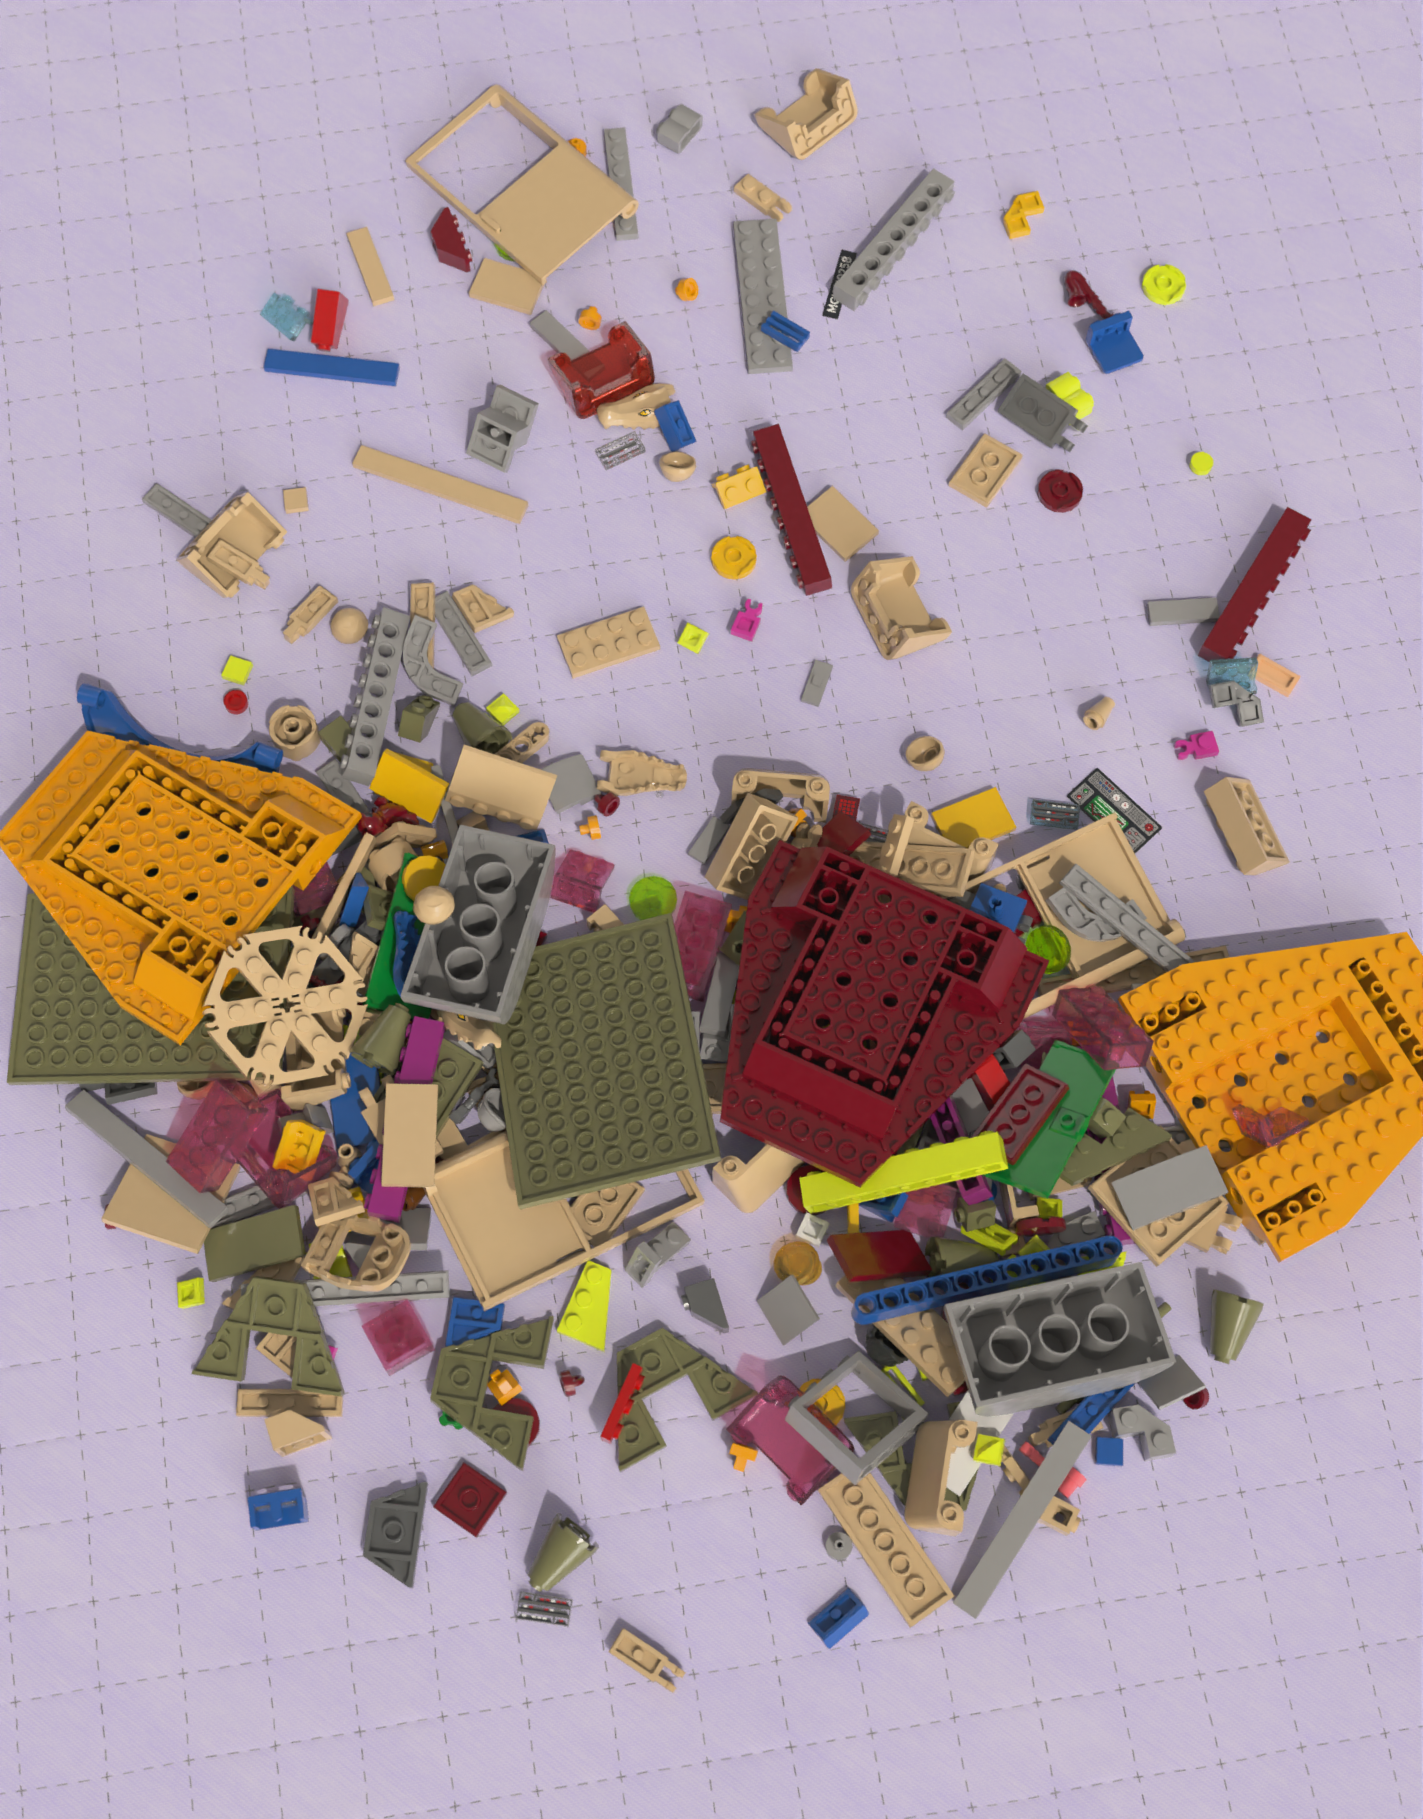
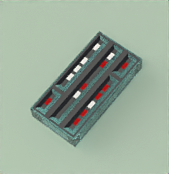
(1055, 814)

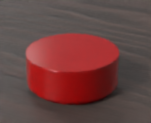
(236, 702)

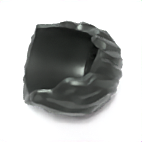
(882, 1349)

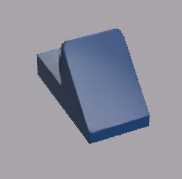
(886, 1207)

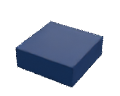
(1109, 1451)

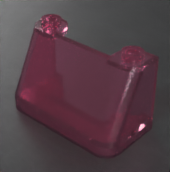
(258, 1157)
(790, 1452)

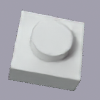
(812, 1230)

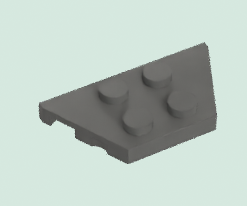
(396, 1531)

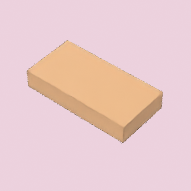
(1275, 676)

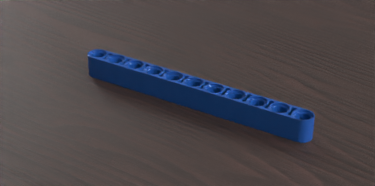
(978, 1287)

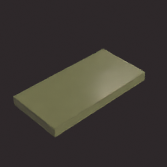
(254, 1243)

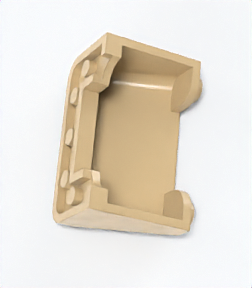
(813, 118)
(241, 525)
(894, 609)
(810, 787)
(983, 848)
(317, 1089)
(756, 1181)
(929, 1473)

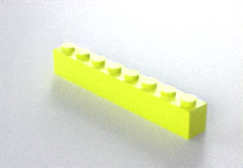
(909, 1172)

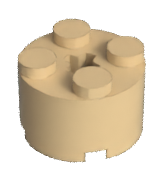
(294, 731)
(386, 863)

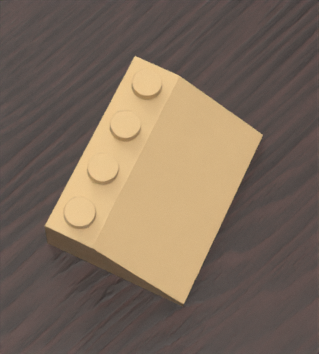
(500, 788)

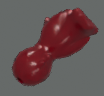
(384, 816)

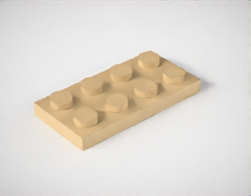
(608, 642)

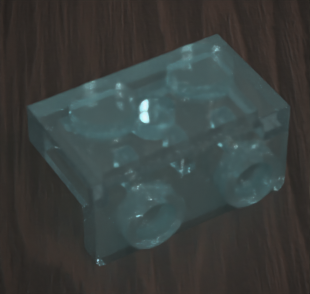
(285, 315)
(1239, 670)

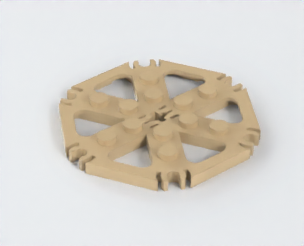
(271, 986)

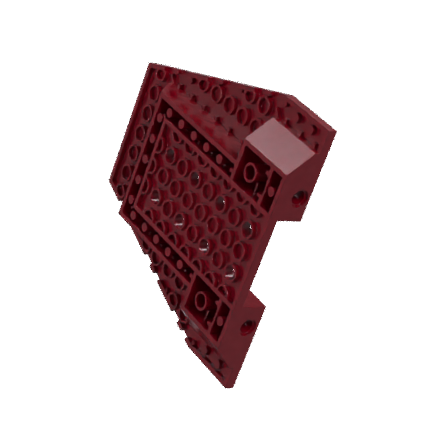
(820, 1087)

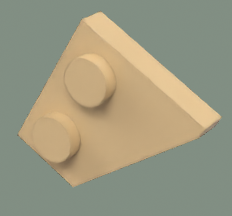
(479, 608)
(413, 834)
(362, 958)
(332, 1202)
(279, 1350)

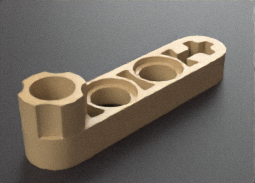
(525, 737)

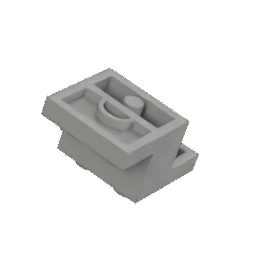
(502, 428)

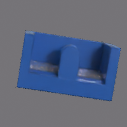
(277, 1509)

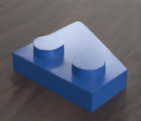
(471, 1322)

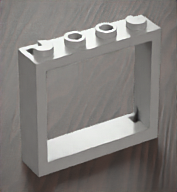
(830, 1446)

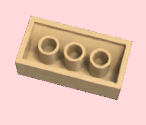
(1245, 826)
(749, 845)

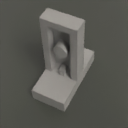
(654, 1254)

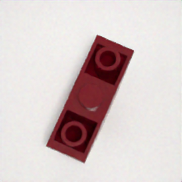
(449, 242)

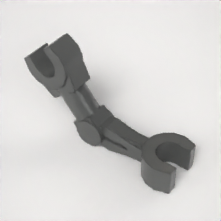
(476, 1095)

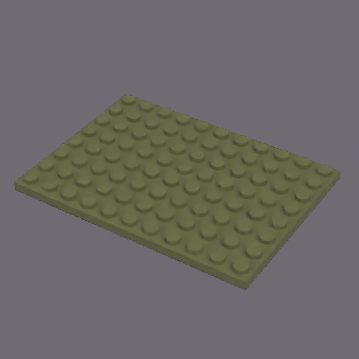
(78, 1034)
(603, 1066)

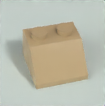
(293, 1432)

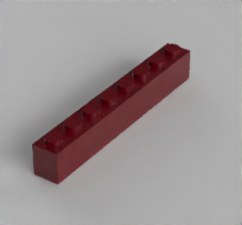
(792, 510)
(1255, 586)

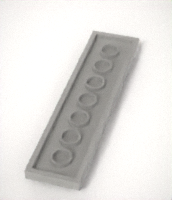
(761, 293)

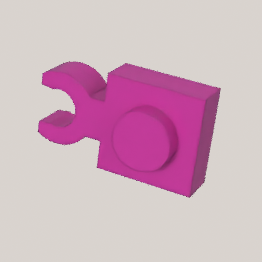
(747, 623)
(1200, 745)

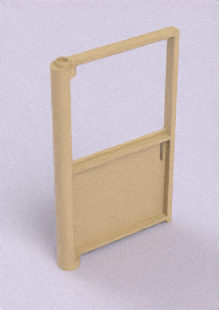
(548, 208)
(1110, 860)
(512, 1247)

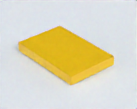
(409, 785)
(974, 818)

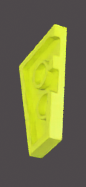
(588, 1307)

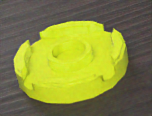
(1164, 284)

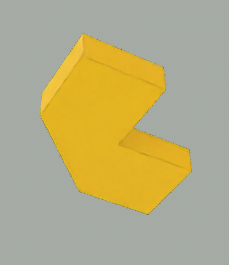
(1015, 219)

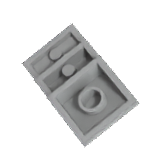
(1169, 1187)

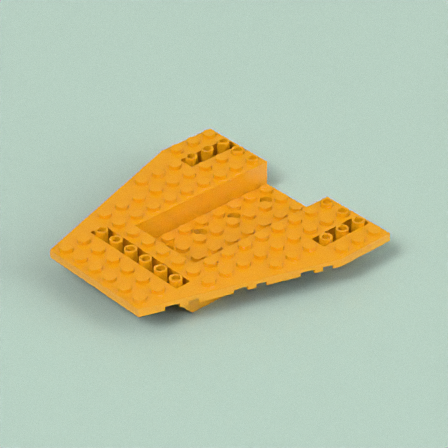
(139, 929)
(1242, 1011)

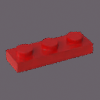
(623, 1404)

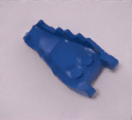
(406, 946)

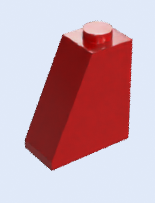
(328, 319)
(990, 1081)

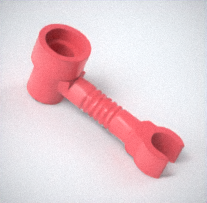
(1071, 1482)

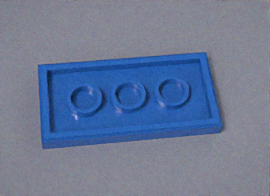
(347, 1108)

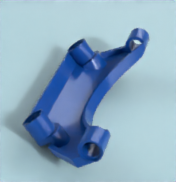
(107, 716)

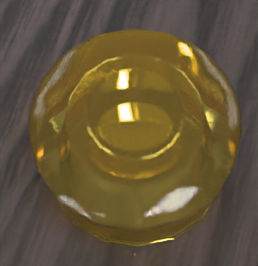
(800, 1260)

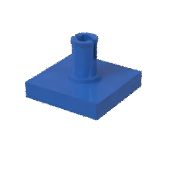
(998, 906)

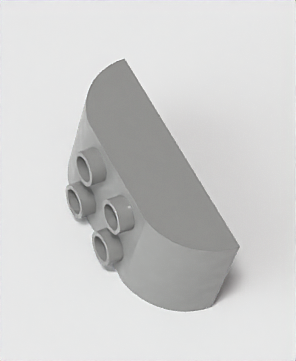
(484, 949)
(1059, 1340)

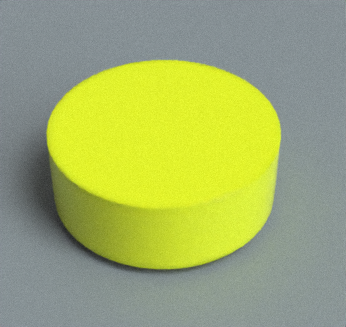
(1201, 463)

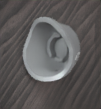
(491, 1111)

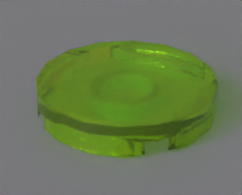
(652, 898)
(1052, 945)

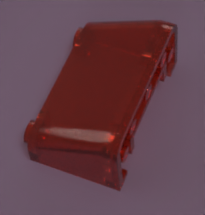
(604, 373)

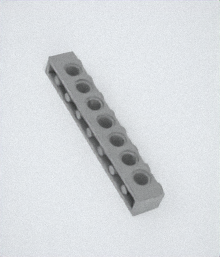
(884, 250)
(395, 626)

